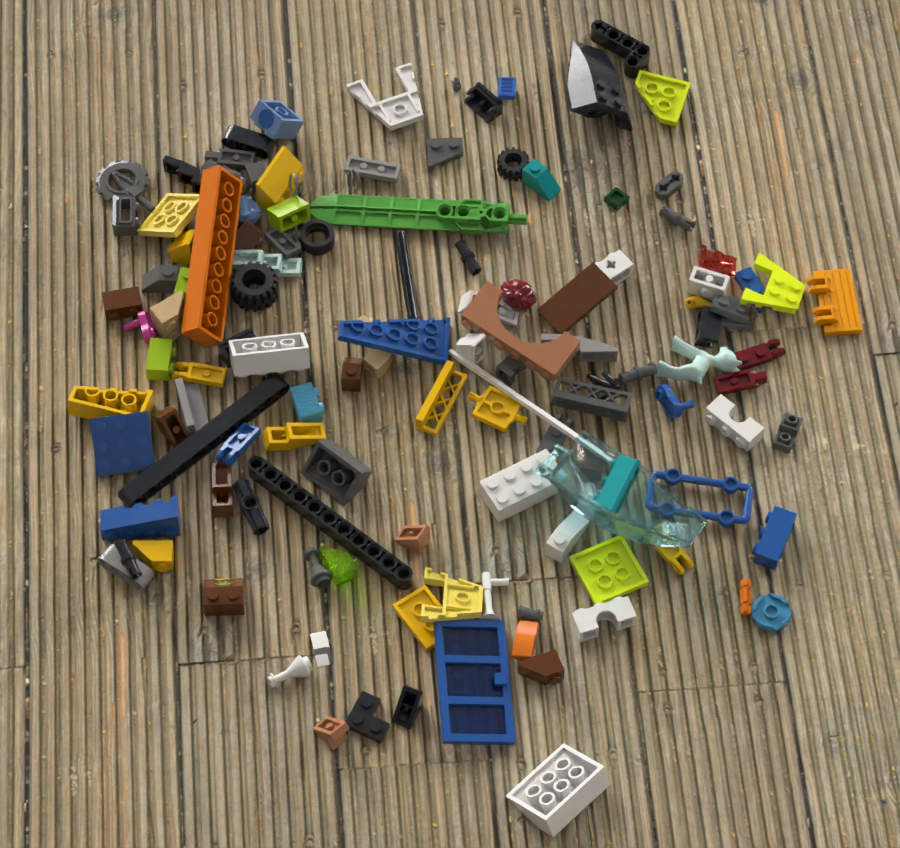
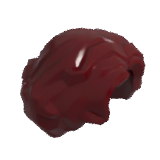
(518, 294)

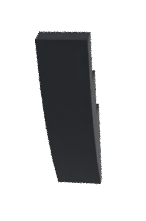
(186, 173)

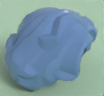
(248, 210)

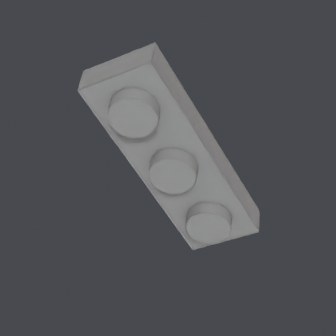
(373, 169)

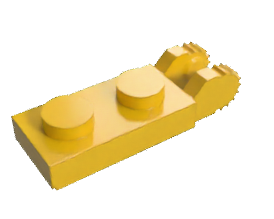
(200, 373)
(671, 556)

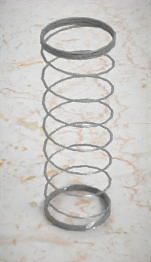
(297, 184)

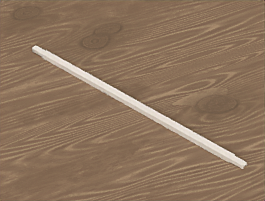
(520, 399)

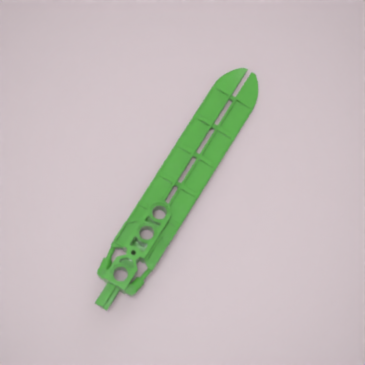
(416, 213)

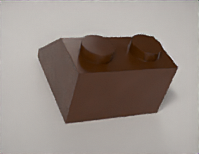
(224, 597)

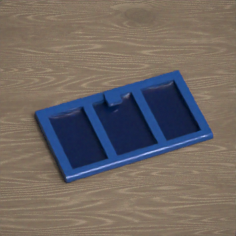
(473, 682)

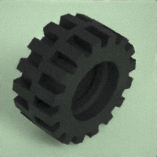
(512, 155)

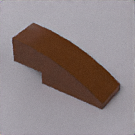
(222, 490)

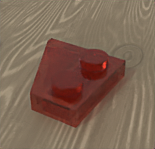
(717, 262)

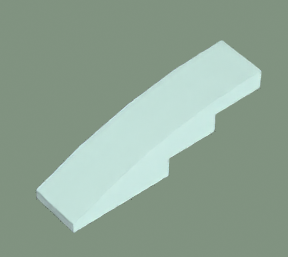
(282, 267)

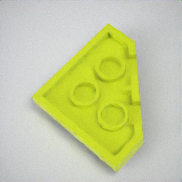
(662, 95)

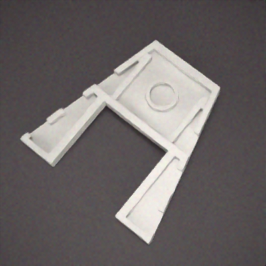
(394, 111)

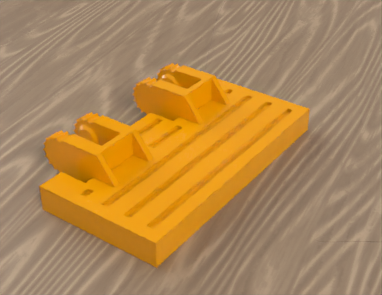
(836, 303)

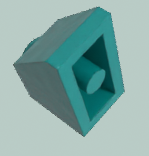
(540, 180)

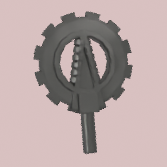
(127, 186)

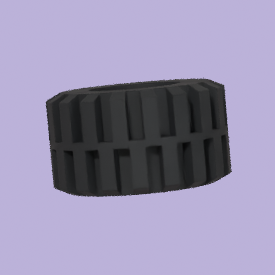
(254, 298)

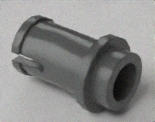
(530, 614)

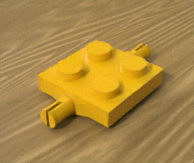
(496, 409)

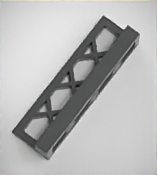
(591, 405)

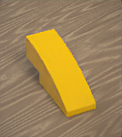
(293, 436)

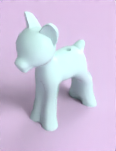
(702, 361)

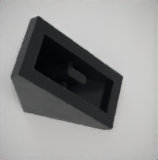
(408, 707)

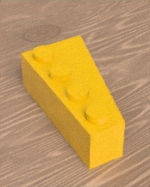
(96, 403)

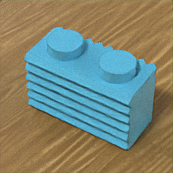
(306, 403)

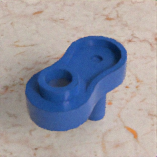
(670, 403)

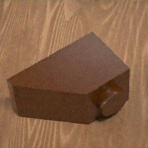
(247, 235)
(352, 374)
(171, 425)
(542, 668)

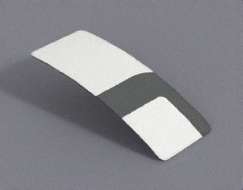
(321, 648)

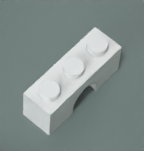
(744, 434)
(617, 611)

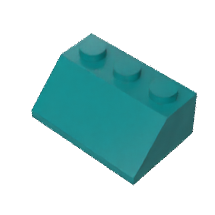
(618, 483)

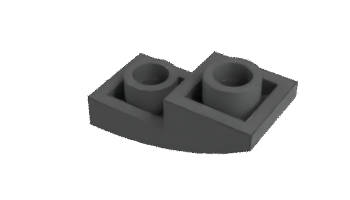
(787, 432)

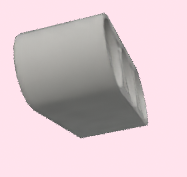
(111, 559)

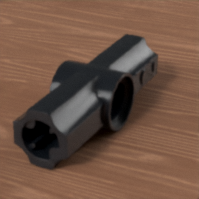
(248, 498)

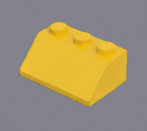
(274, 182)

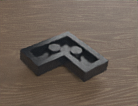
(362, 719)

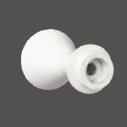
(299, 668)

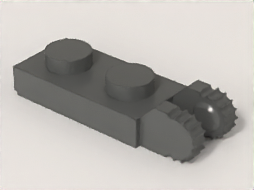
(553, 435)

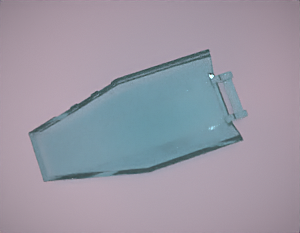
(649, 511)

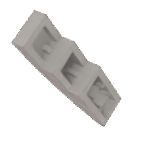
(589, 349)

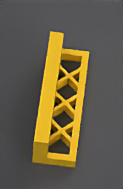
(435, 395)

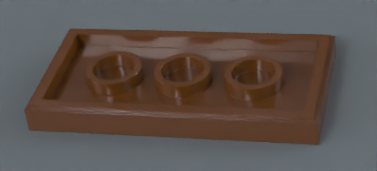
(577, 298)

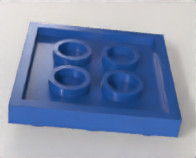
(122, 443)

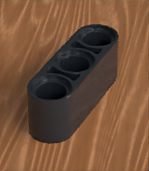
(248, 140)

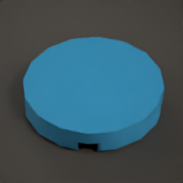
(771, 612)

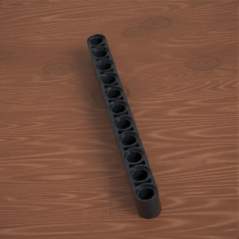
(203, 441)
(332, 529)

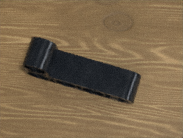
(632, 50)

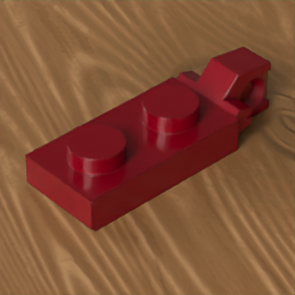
(739, 381)

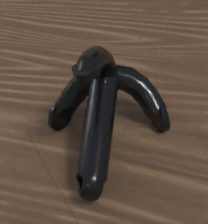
(610, 382)

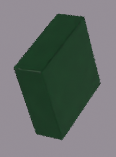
(616, 198)

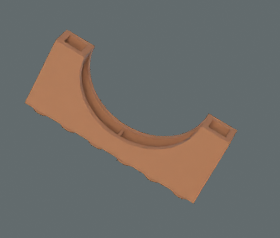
(545, 358)

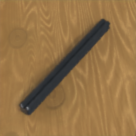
(406, 275)

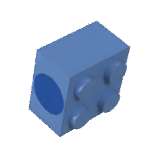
(276, 119)

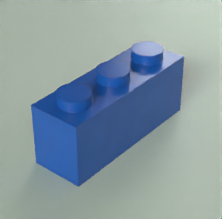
(774, 537)

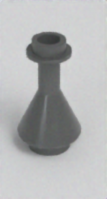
(320, 576)

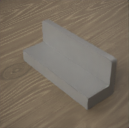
(191, 405)

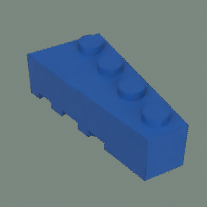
(141, 521)

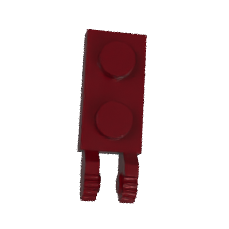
(759, 354)

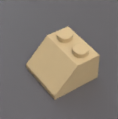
(168, 316)

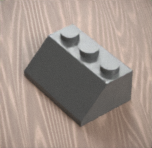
(336, 471)

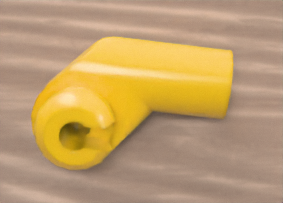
(696, 302)

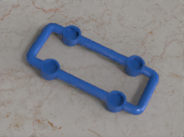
(730, 485)

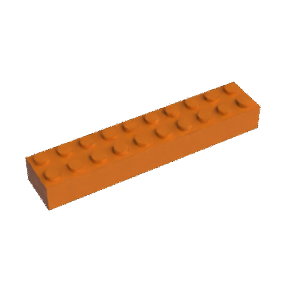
(212, 257)

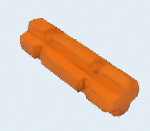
(745, 597)

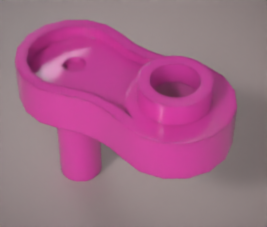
(146, 326)

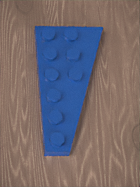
(406, 337)

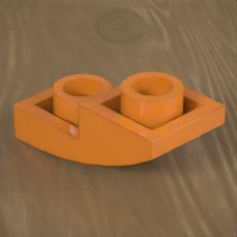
(525, 640)

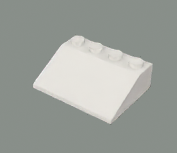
(559, 789)

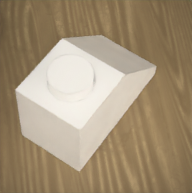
(472, 347)

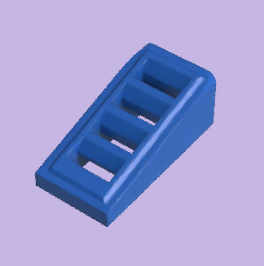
(506, 88)

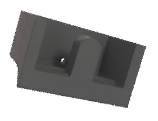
(125, 228)

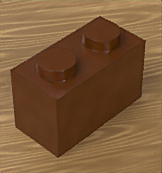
(122, 303)

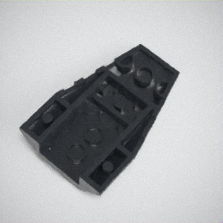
(595, 84)

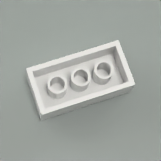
(269, 354)
(517, 487)

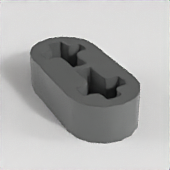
(666, 183)

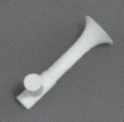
(487, 589)

